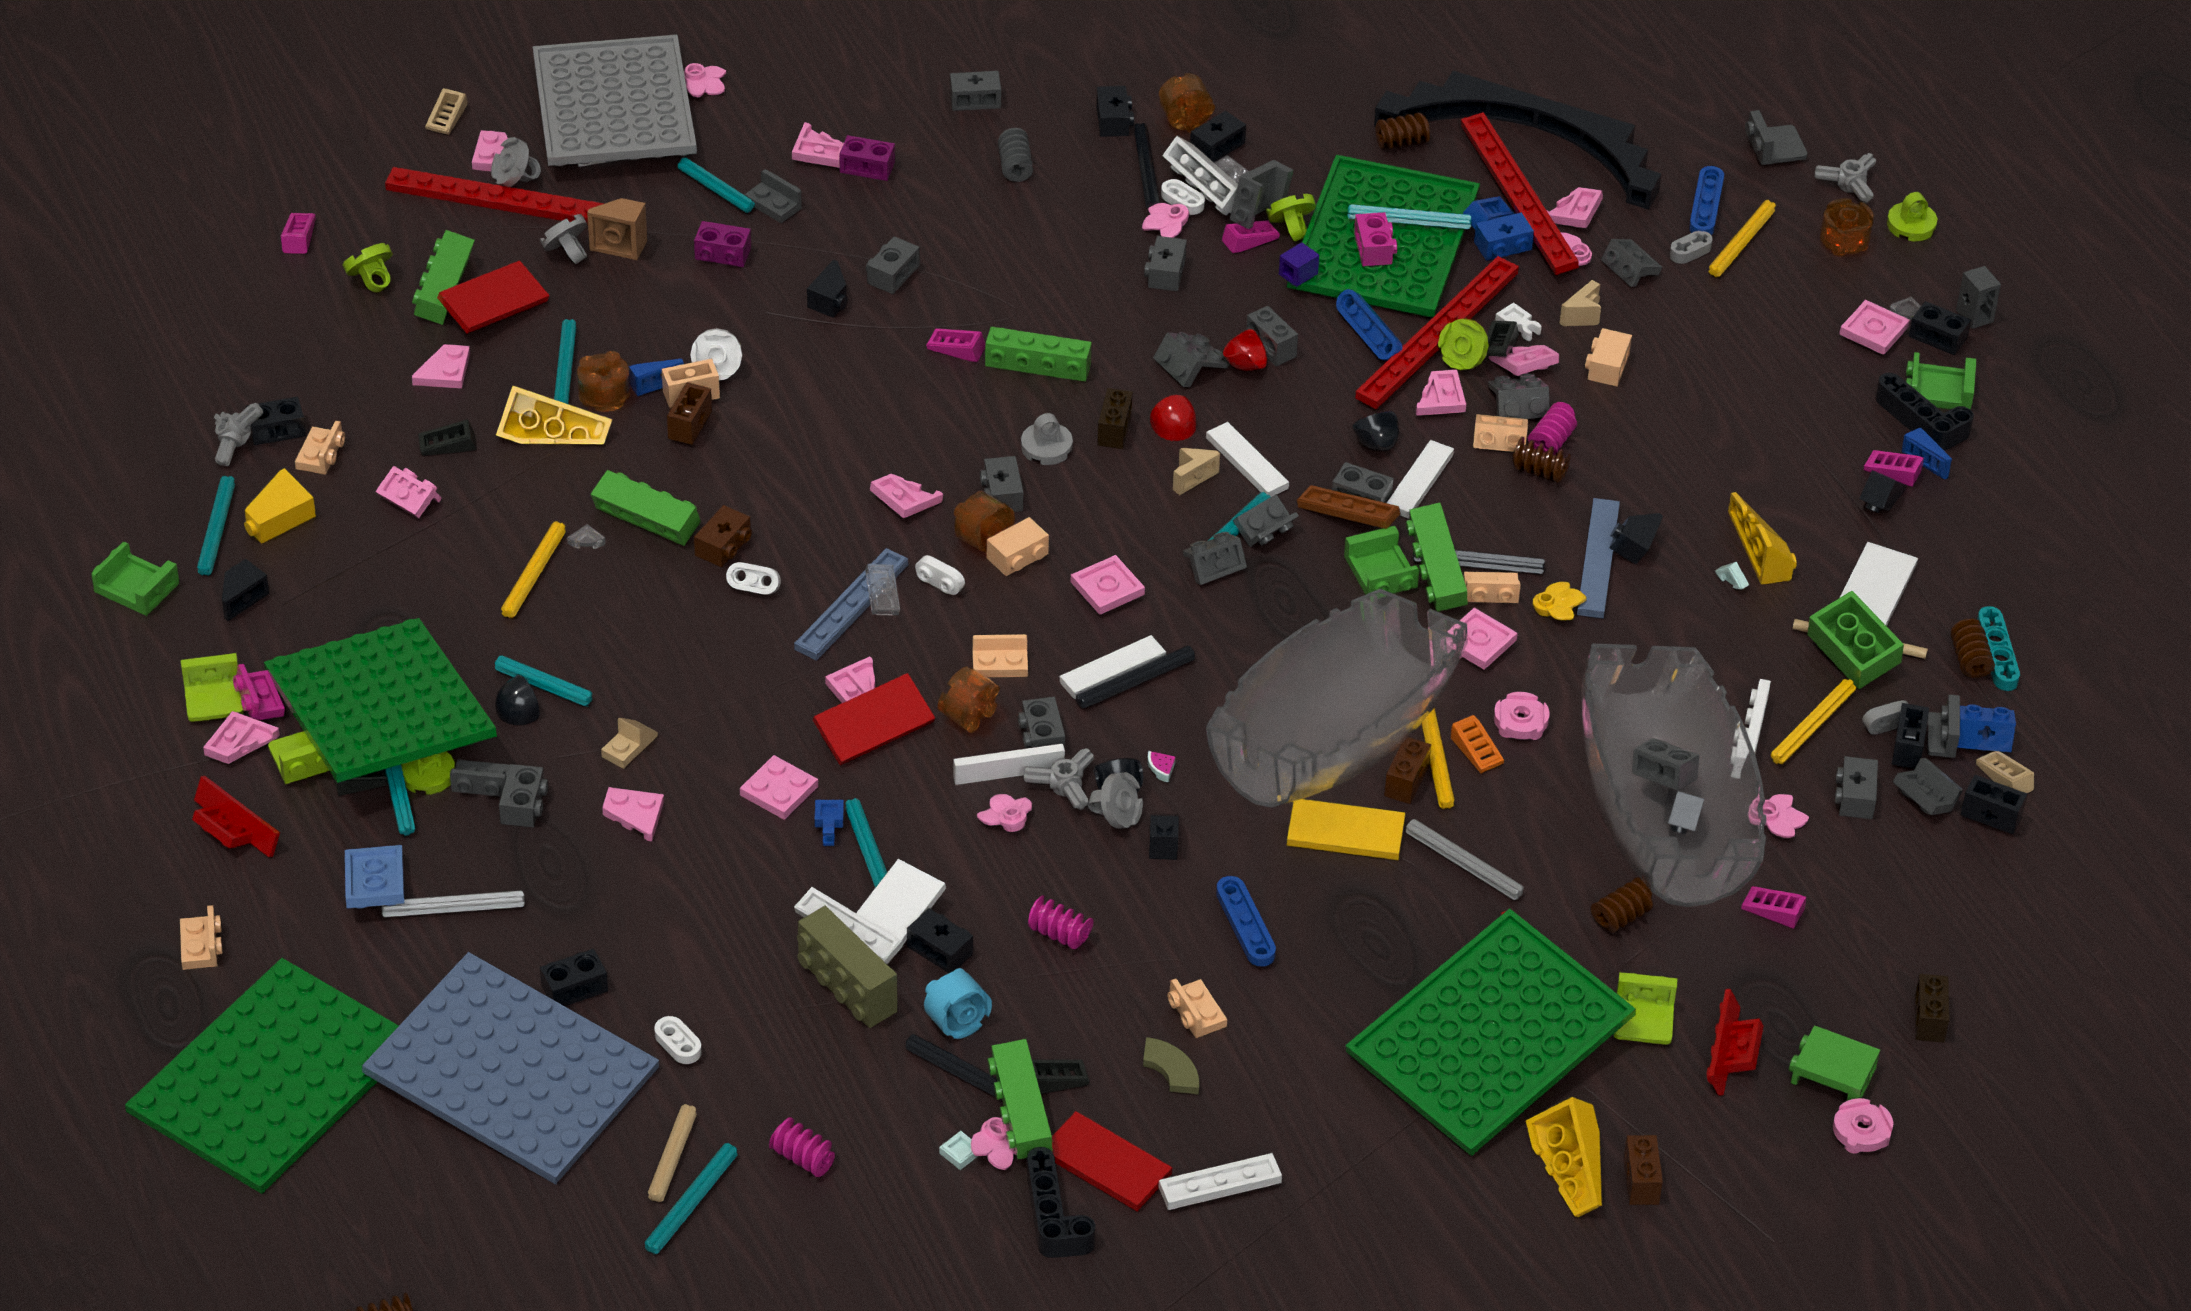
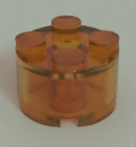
(1186, 102)
(1846, 226)
(603, 381)
(981, 518)
(969, 698)

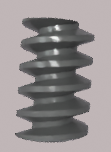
(1015, 155)

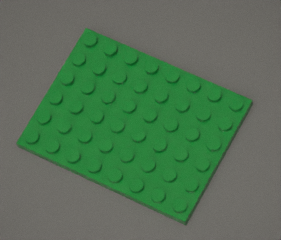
(1423, 254)
(379, 699)
(1490, 1031)
(266, 1076)

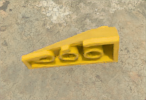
(543, 420)
(1762, 544)
(1570, 1147)

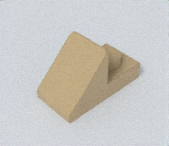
(1582, 307)
(1194, 468)
(628, 743)

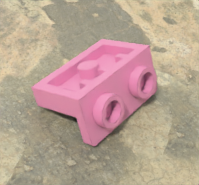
(407, 492)

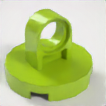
(1292, 212)
(1912, 218)
(370, 263)
(1463, 344)
(429, 773)

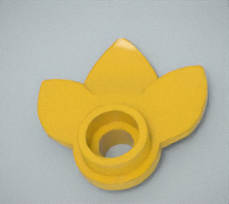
(1558, 601)

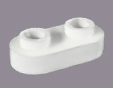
(1178, 192)
(939, 575)
(754, 578)
(682, 1044)

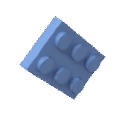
(374, 876)

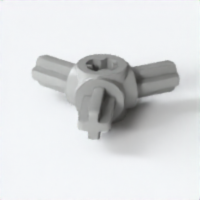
(1850, 176)
(234, 431)
(1064, 777)

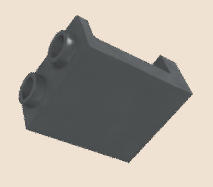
(1259, 190)

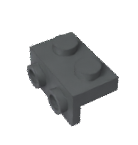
(1929, 788)

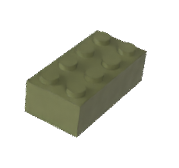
(847, 967)

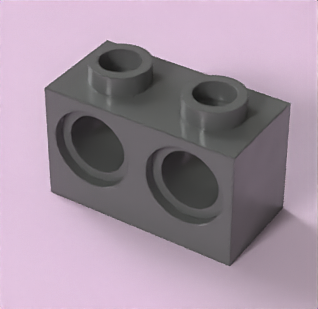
(1276, 335)
(1363, 483)
(1041, 723)
(1665, 764)
(523, 795)

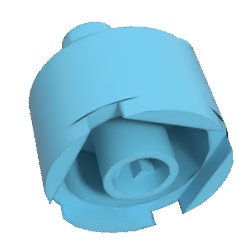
(957, 1004)

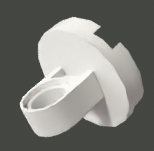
(721, 348)

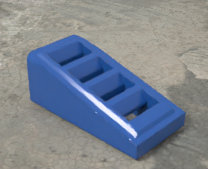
(1487, 210)
(646, 376)
(1921, 444)

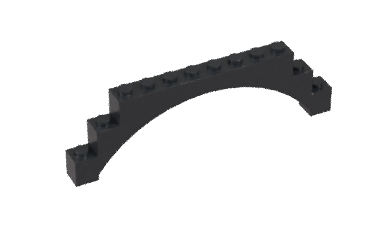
(1600, 136)

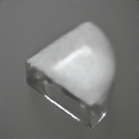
(1905, 308)
(586, 537)

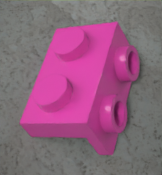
(258, 694)

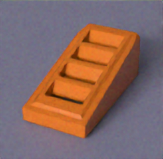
(1471, 728)

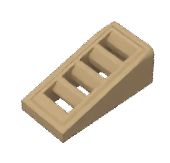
(446, 97)
(2007, 772)

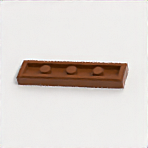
(1348, 506)

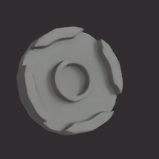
(511, 163)
(565, 235)
(1046, 440)
(1118, 800)

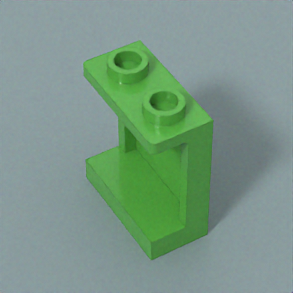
(1943, 385)
(1380, 561)
(134, 580)
(1835, 1062)

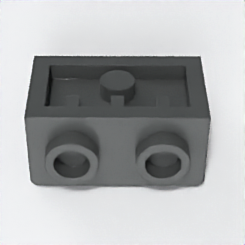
(775, 197)
(1629, 261)
(1264, 520)
(1216, 557)
(1944, 729)
(479, 777)

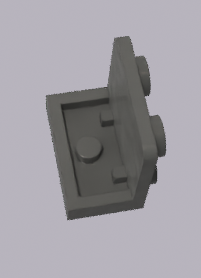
(1774, 143)
(1186, 354)
(1520, 397)

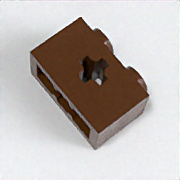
(689, 413)
(722, 536)
(1407, 770)
(1643, 1170)

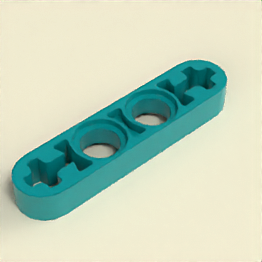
(2000, 648)

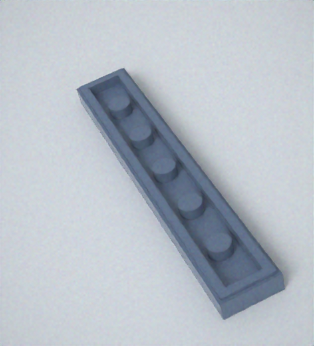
(1598, 558)
(844, 610)

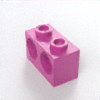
(1374, 239)

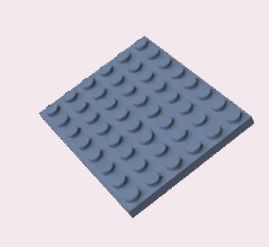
(511, 1067)

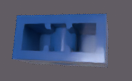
(1504, 236)
(1997, 734)

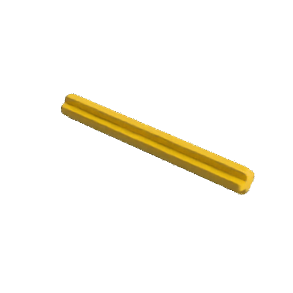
(1742, 238)
(533, 570)
(1813, 721)
(1438, 761)

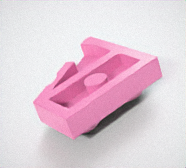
(444, 368)
(904, 496)
(634, 809)

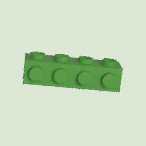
(444, 272)
(1007, 348)
(646, 507)
(1437, 557)
(1020, 1096)

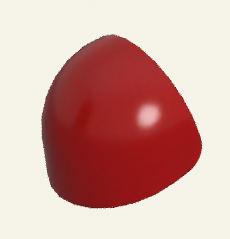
(1246, 351)
(1173, 418)

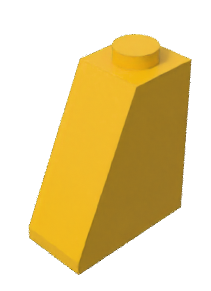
(279, 508)

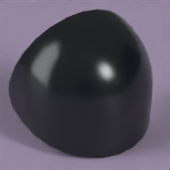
(1377, 430)
(517, 702)
(1119, 765)

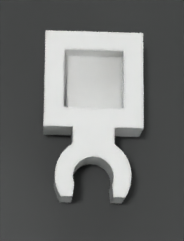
(1523, 319)

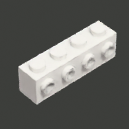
(1202, 174)

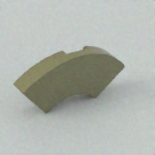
(1172, 1064)

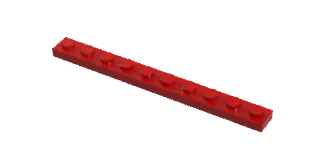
(1519, 193)
(487, 195)
(1425, 341)

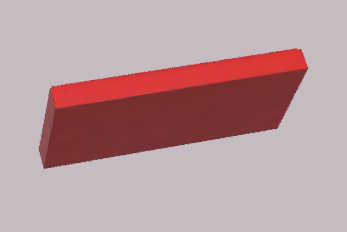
(493, 296)
(873, 719)
(1108, 1161)

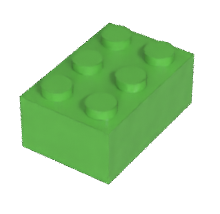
(1855, 639)

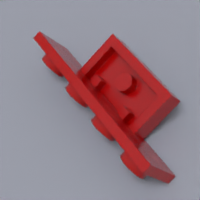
(231, 820)
(1735, 1043)

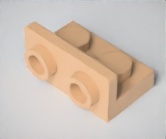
(1499, 432)
(320, 449)
(1492, 587)
(1000, 655)
(200, 940)
(1196, 1007)

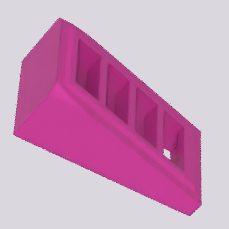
(298, 233)
(1240, 238)
(965, 345)
(1901, 467)
(1790, 905)

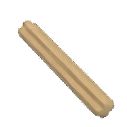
(672, 1153)

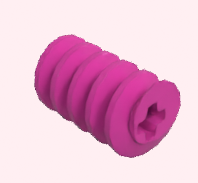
(1554, 427)
(1059, 925)
(802, 1147)

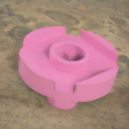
(1512, 726)
(1862, 1139)

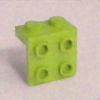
(211, 687)
(296, 757)
(1654, 1007)

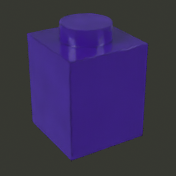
(1299, 264)

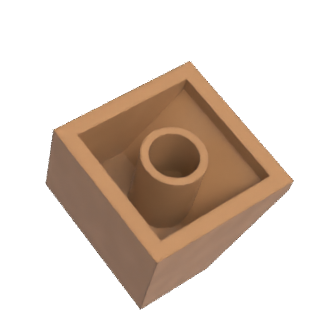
(618, 228)

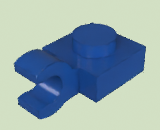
(829, 816)

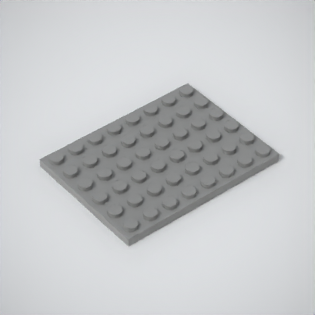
(613, 100)

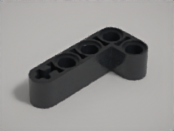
(1917, 412)
(1055, 1234)

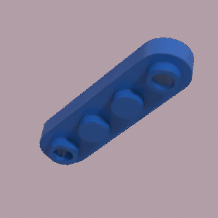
(1707, 199)
(1368, 324)
(1246, 921)

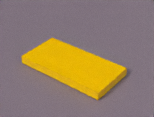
(1346, 829)

